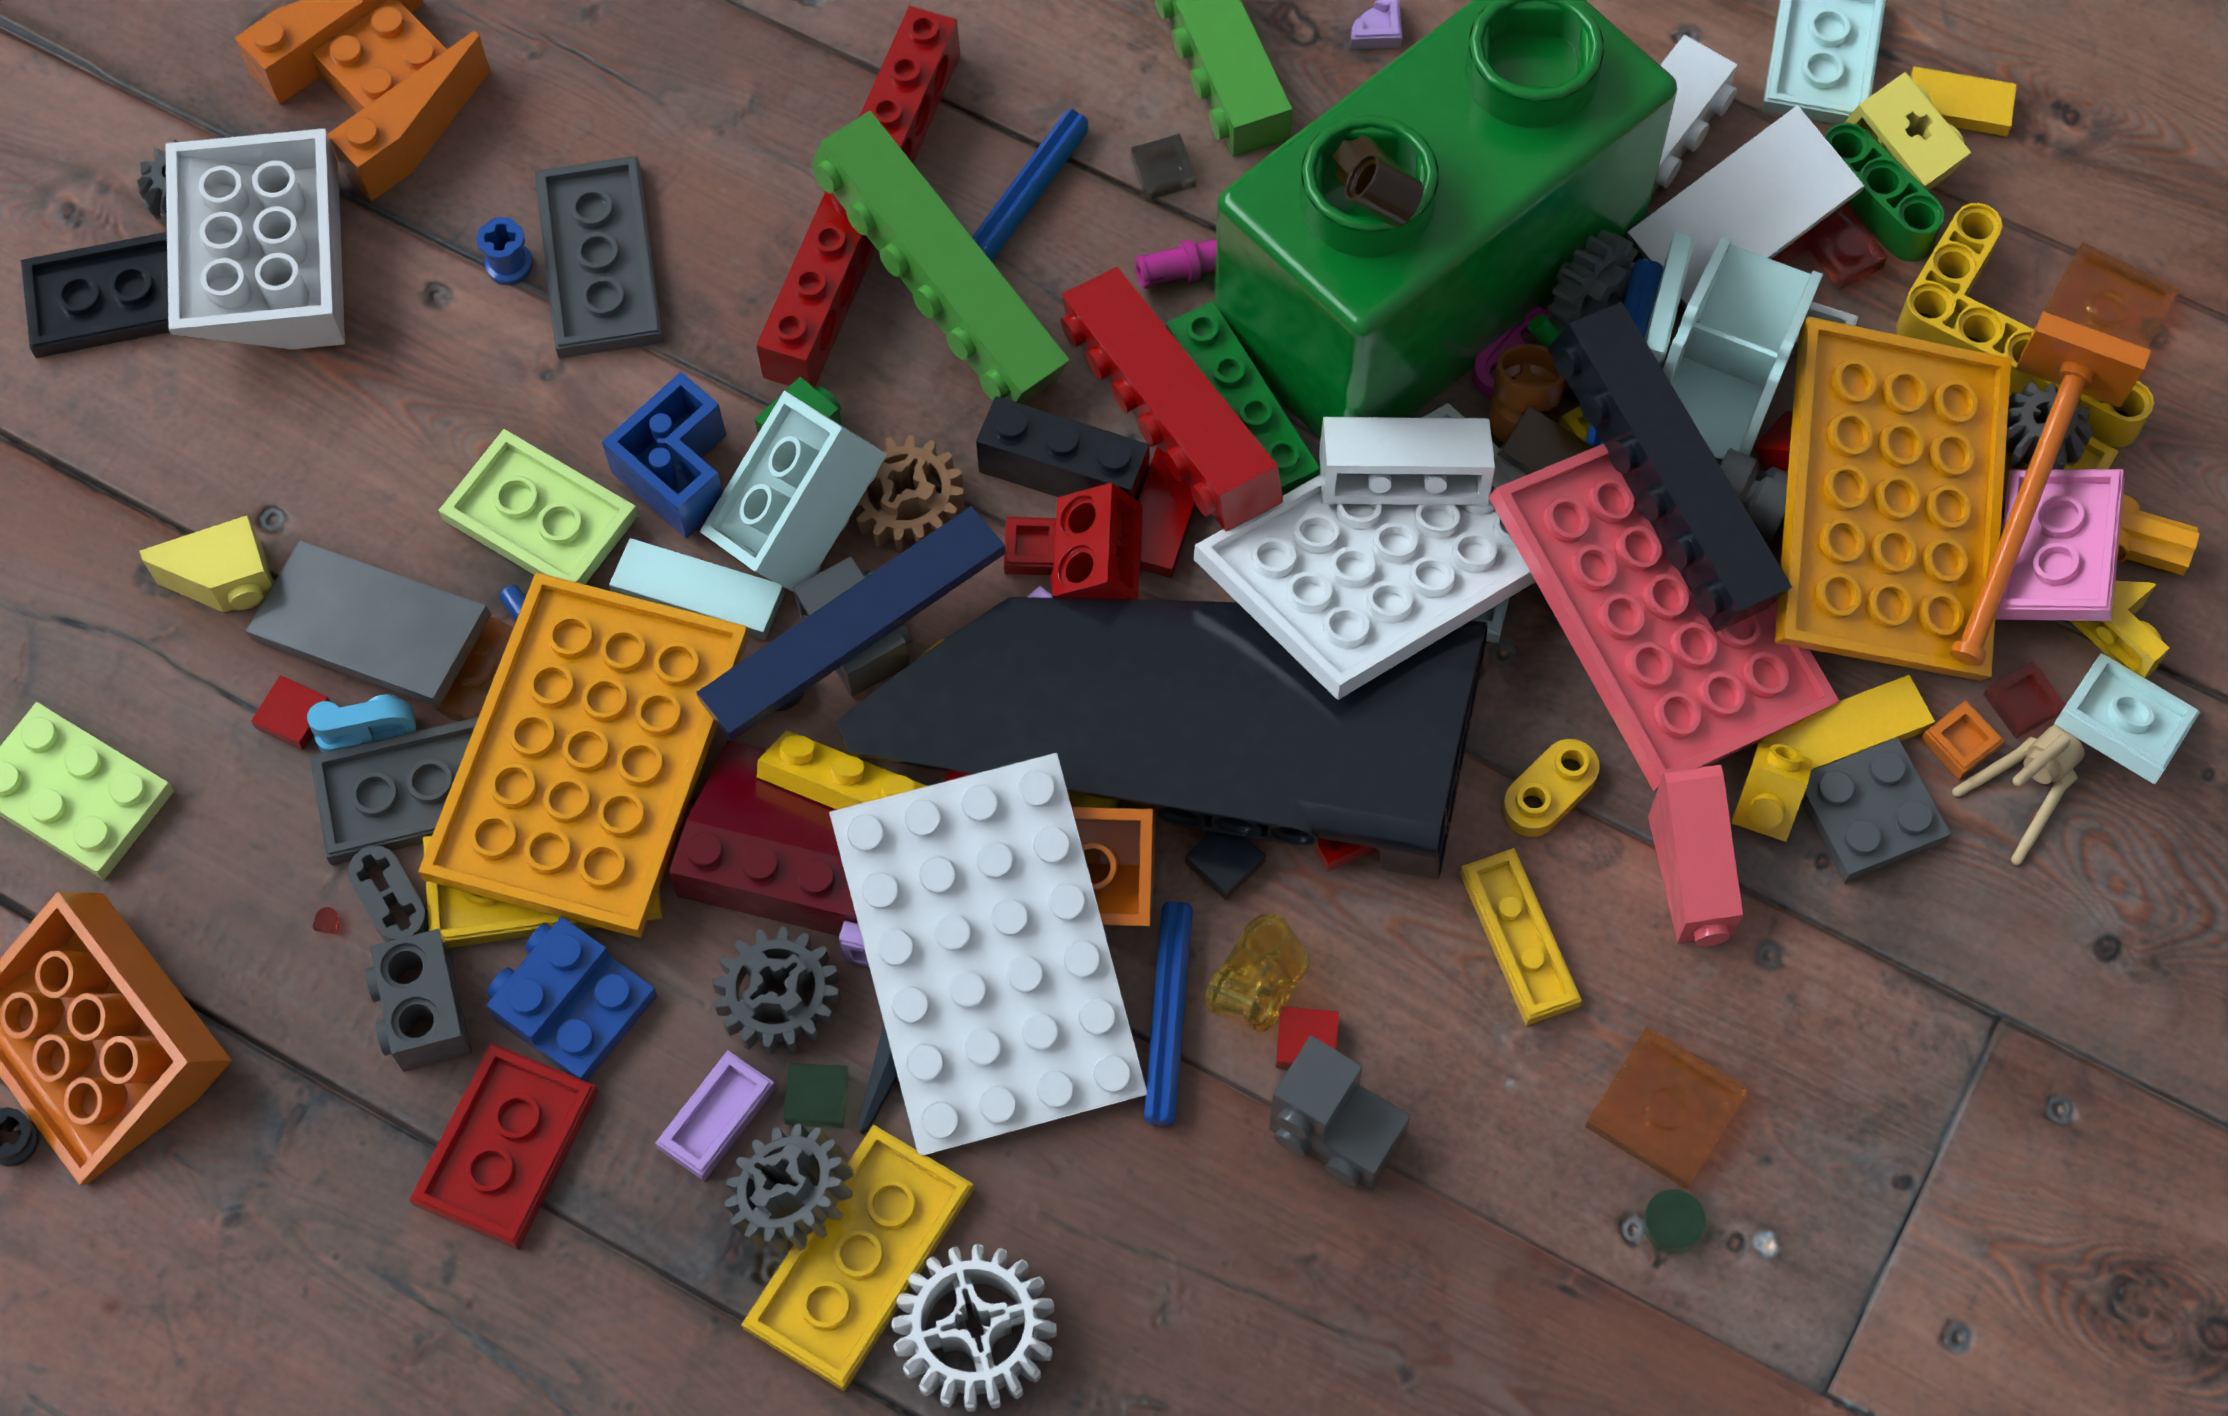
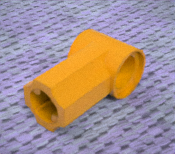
(2155, 539)

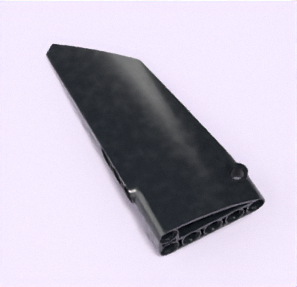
(1192, 718)

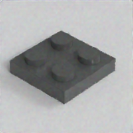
(1873, 810)

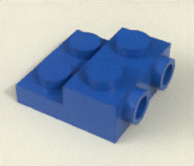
(569, 998)

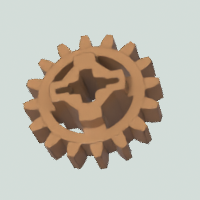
(912, 512)

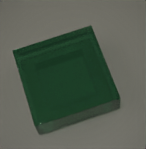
(816, 1095)

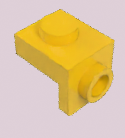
(1773, 790)

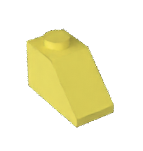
(214, 566)

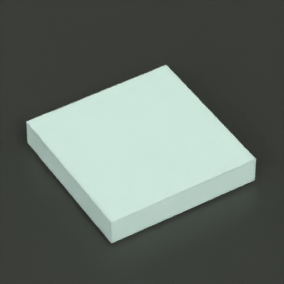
(2127, 718)

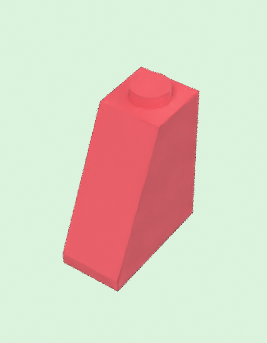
(1697, 855)

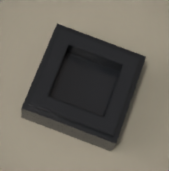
(1225, 861)

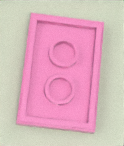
(2069, 549)

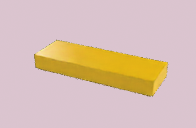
(1859, 723)
(1520, 937)

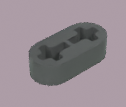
(377, 902)

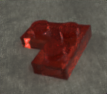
(1840, 246)

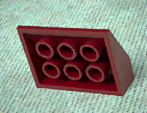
(761, 849)

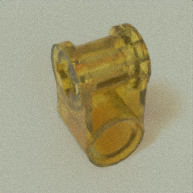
(1261, 972)

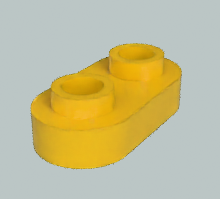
(1553, 785)

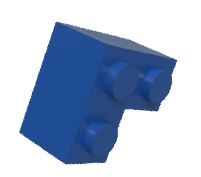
(662, 453)

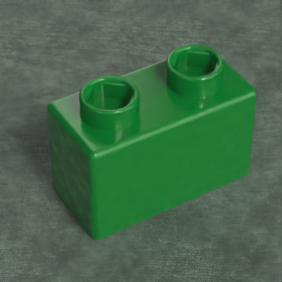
(1526, 143)

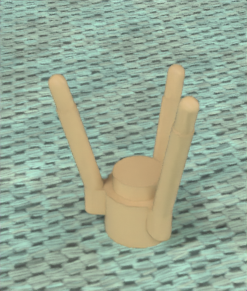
(2045, 760)

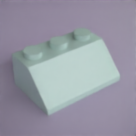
(792, 493)

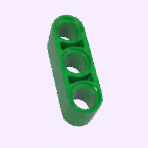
(1903, 197)

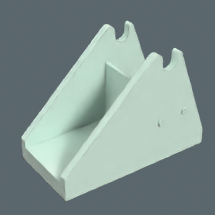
(1737, 343)

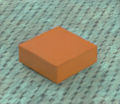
(1962, 740)

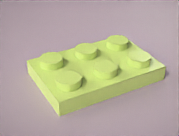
(538, 511)
(75, 791)

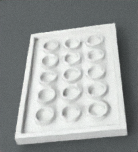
(1366, 582)
(988, 954)

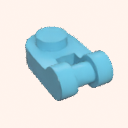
(360, 723)

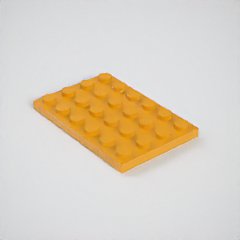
(1891, 496)
(583, 755)

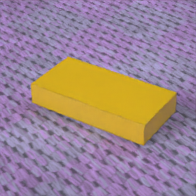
(1969, 100)

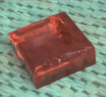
(2024, 700)

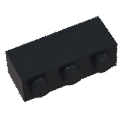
(1057, 452)

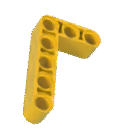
(1959, 317)

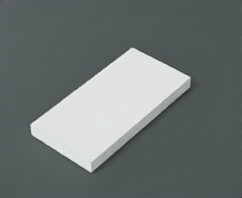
(1754, 197)

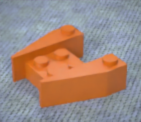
(381, 66)

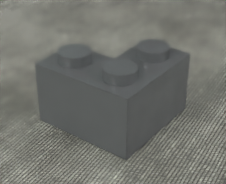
(1334, 1117)

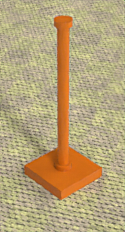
(2080, 363)

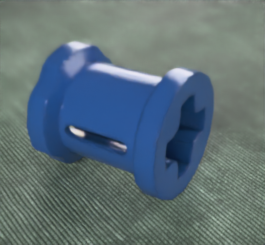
(506, 256)

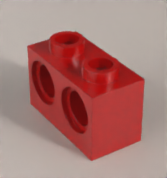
(1097, 544)

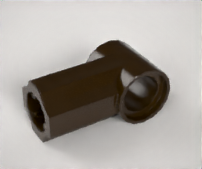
(1377, 181)

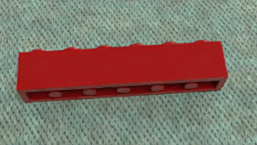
(1171, 400)

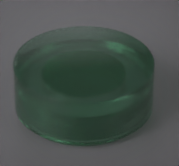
(1673, 1221)

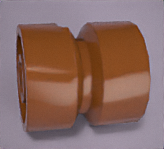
(1521, 379)

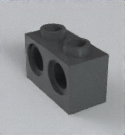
(430, 997)

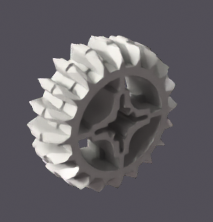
(961, 1277)

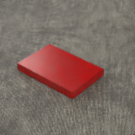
(504, 1146)

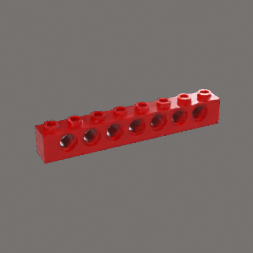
(833, 252)

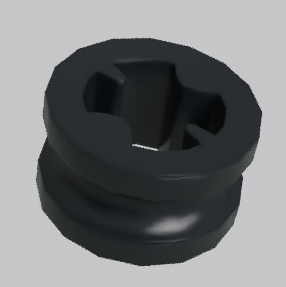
(26, 1145)

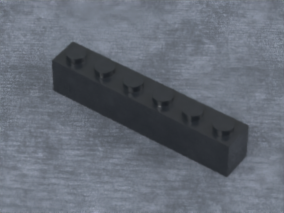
(1668, 467)

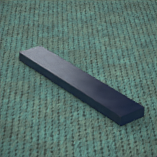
(850, 623)

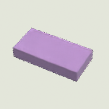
(715, 1115)

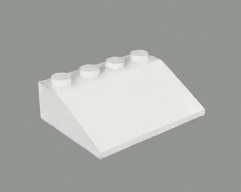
(255, 240)

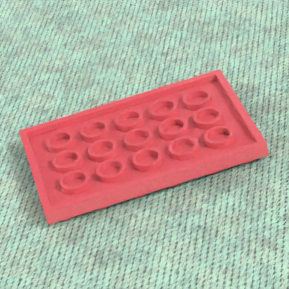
(1633, 622)

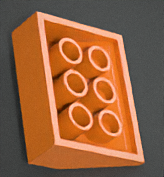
(97, 1035)

